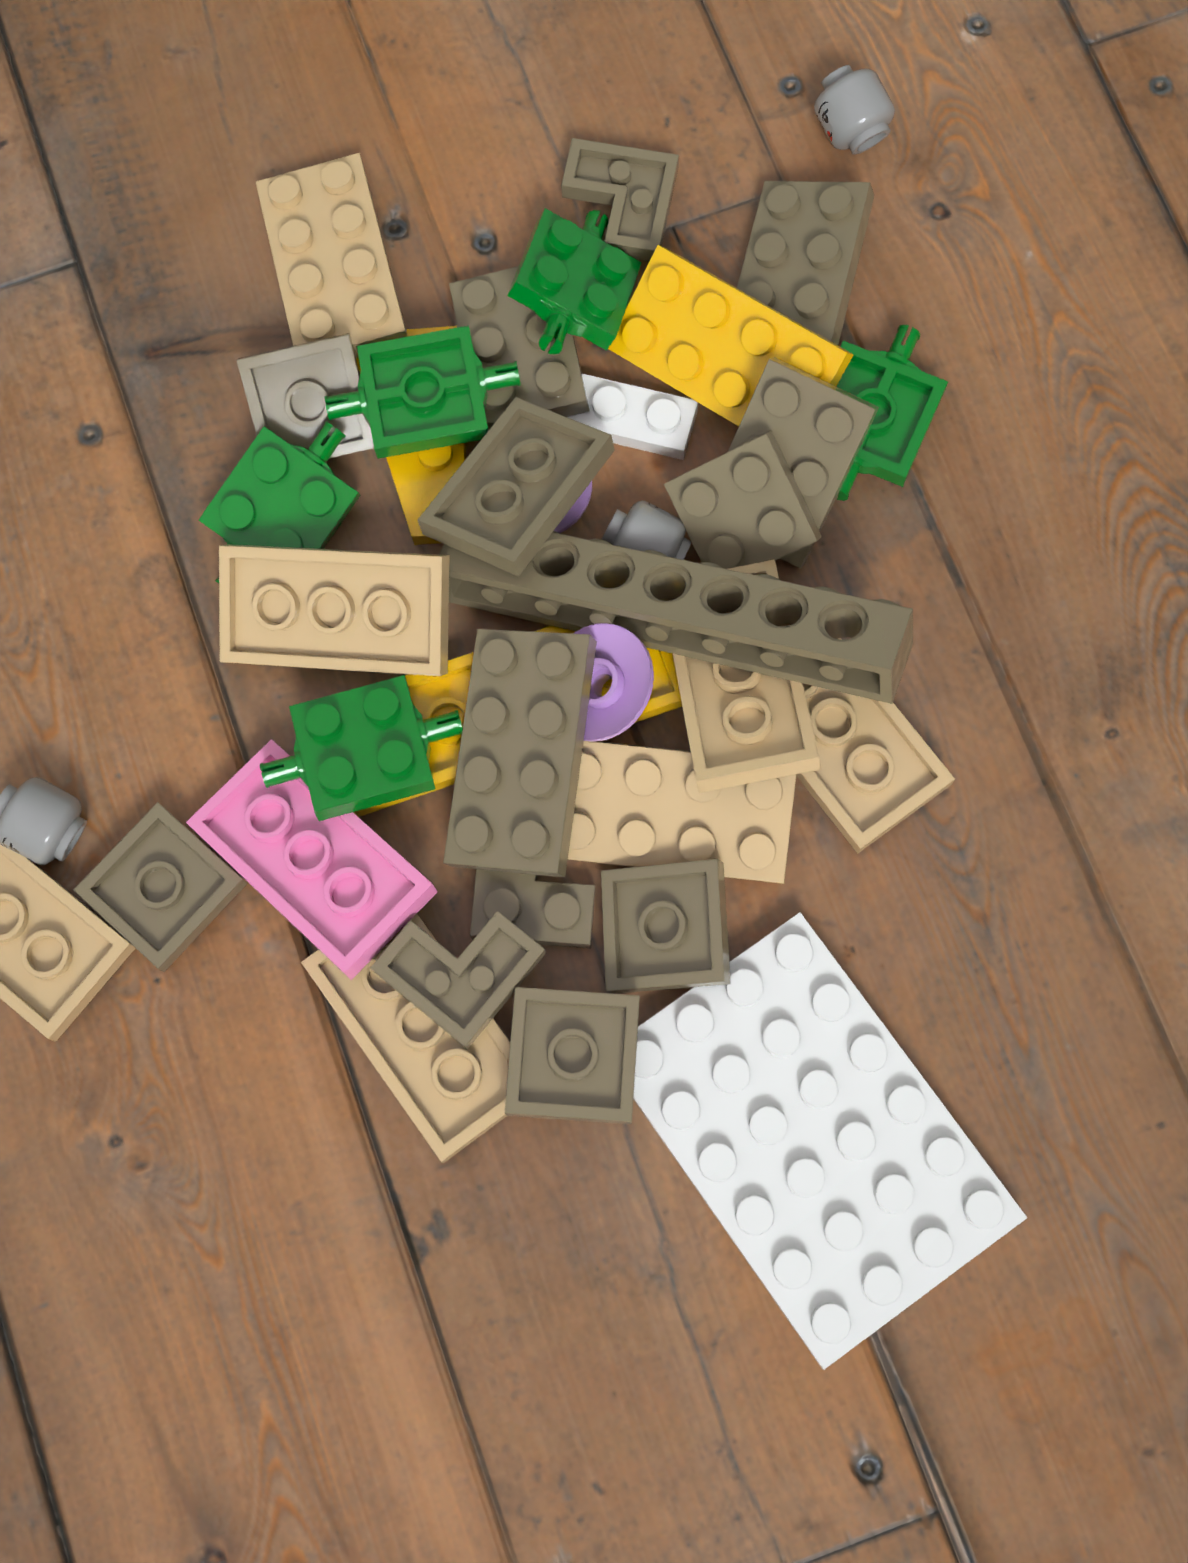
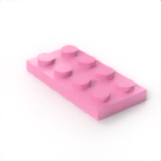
(323, 876)

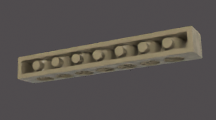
(594, 582)

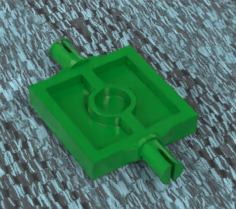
(574, 280)
(422, 391)
(905, 403)
(282, 494)
(361, 748)

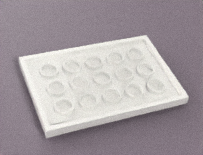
(816, 1141)

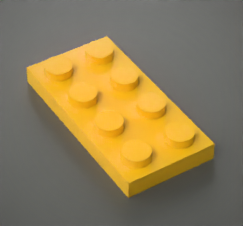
(714, 336)

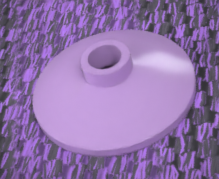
(629, 665)

